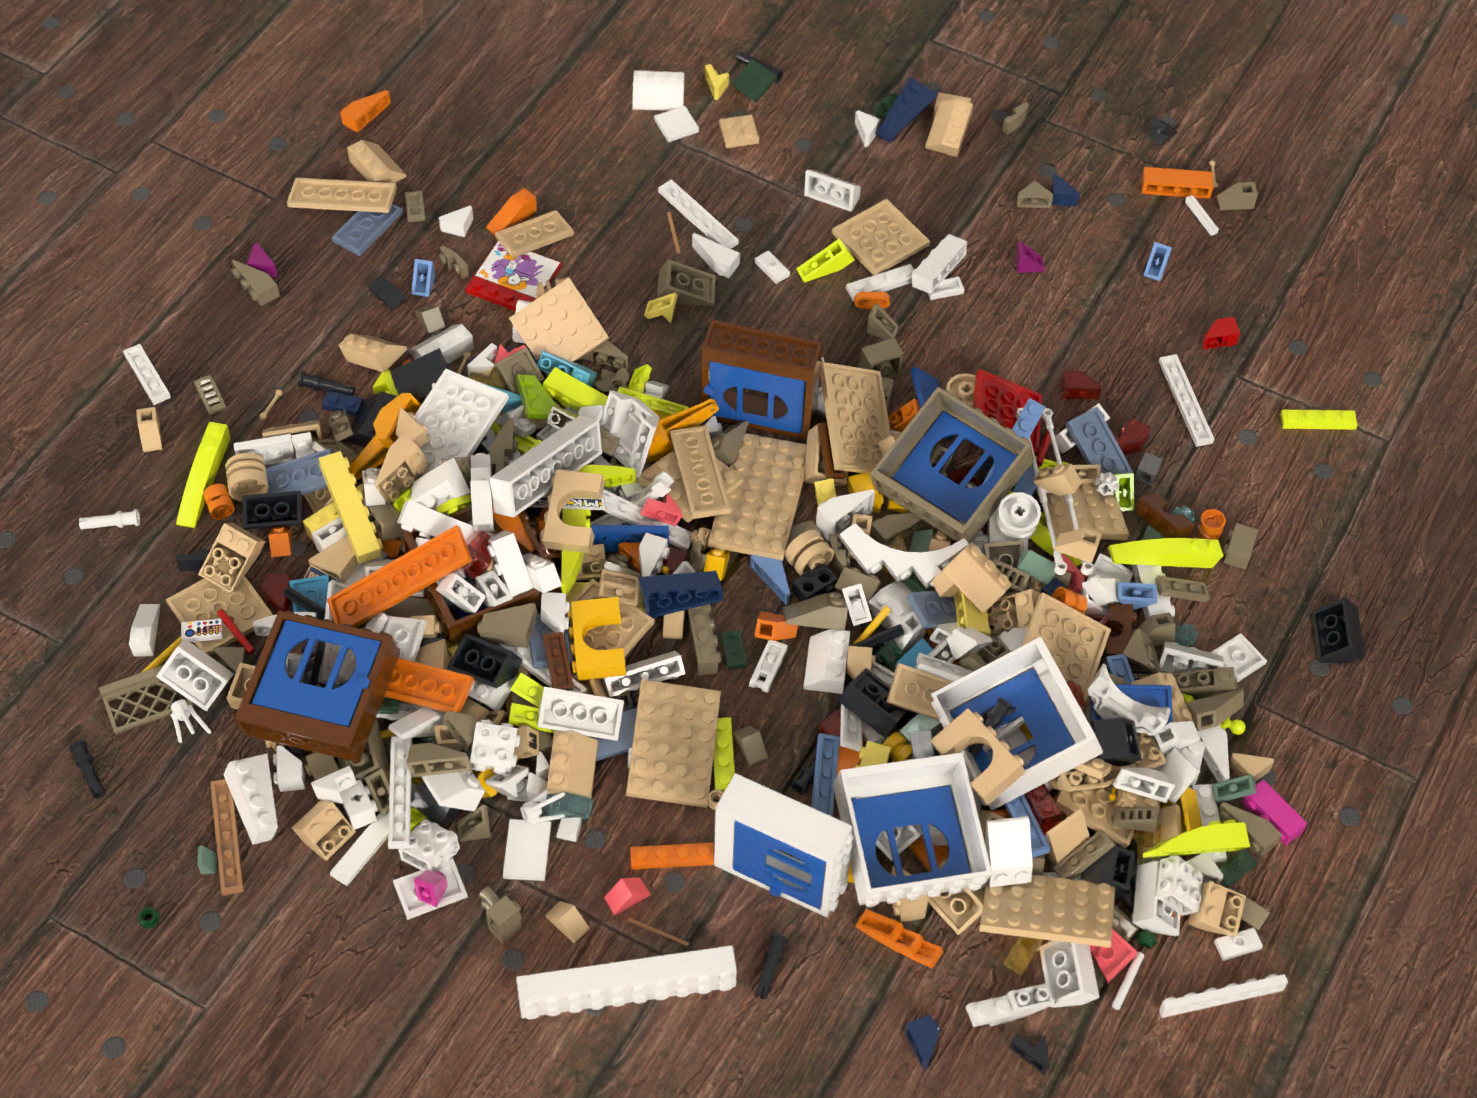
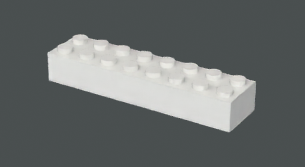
(531, 474)

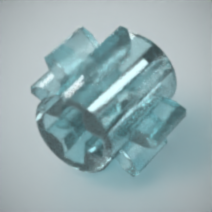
(1188, 512)
(1186, 635)

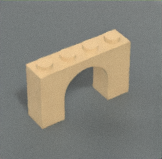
(566, 487)
(970, 730)

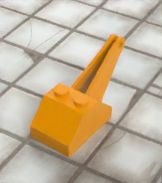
(688, 418)
(385, 428)

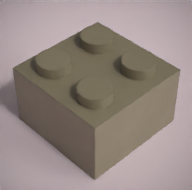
(883, 357)

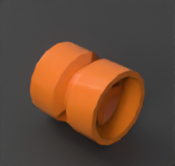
(218, 501)
(1211, 525)
(1071, 599)

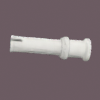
(118, 519)

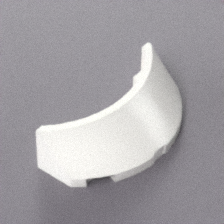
(1112, 703)

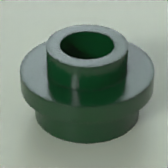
(148, 912)
(1146, 939)

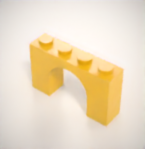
(592, 662)

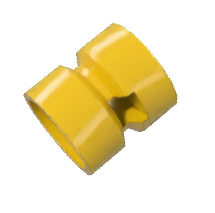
(899, 748)

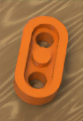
(866, 300)

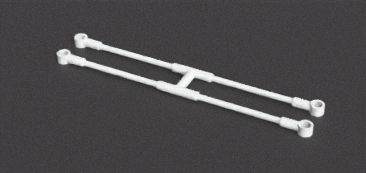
(1060, 567)

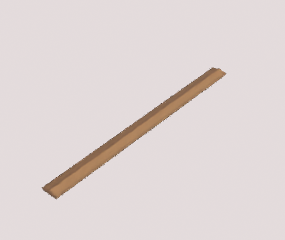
(673, 232)
(658, 931)

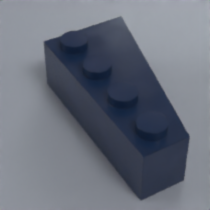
(907, 106)

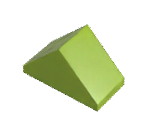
(1125, 491)

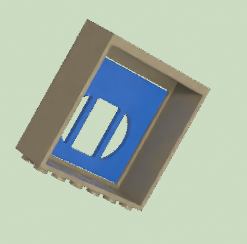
(933, 496)

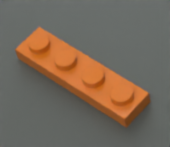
(672, 856)

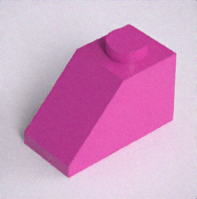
(430, 887)

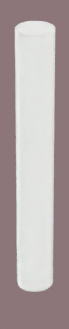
(1127, 981)

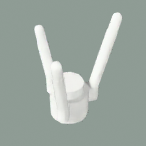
(182, 711)
(532, 811)

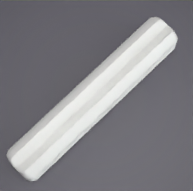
(1202, 216)

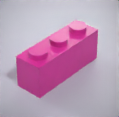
(1276, 810)

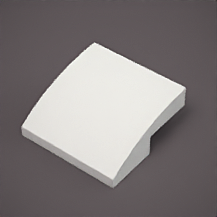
(1180, 771)

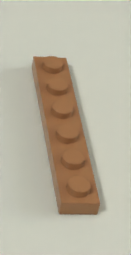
(226, 838)

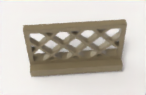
(136, 684)

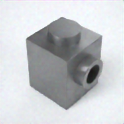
(1148, 469)

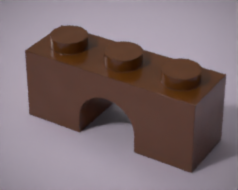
(1153, 511)
(1121, 620)

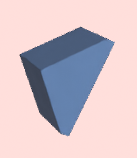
(1157, 261)
(423, 277)
(1025, 483)
(1137, 594)

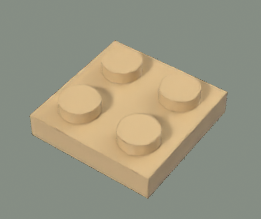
(739, 131)

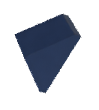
(1063, 193)

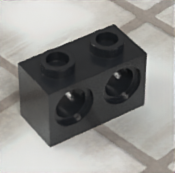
(812, 582)

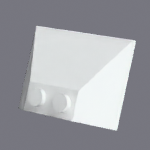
(634, 426)

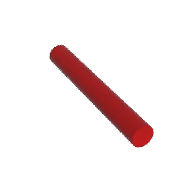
(1043, 449)
(235, 631)

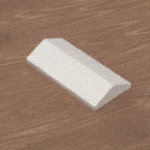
(580, 713)

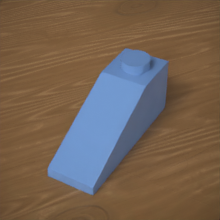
(773, 574)

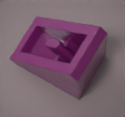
(1028, 260)
(260, 261)

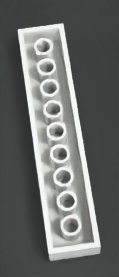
(626, 982)

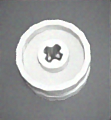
(1017, 516)

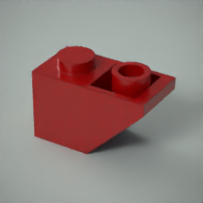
(1222, 333)

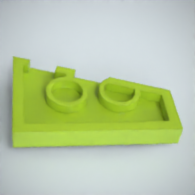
(534, 397)

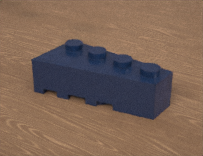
(679, 592)

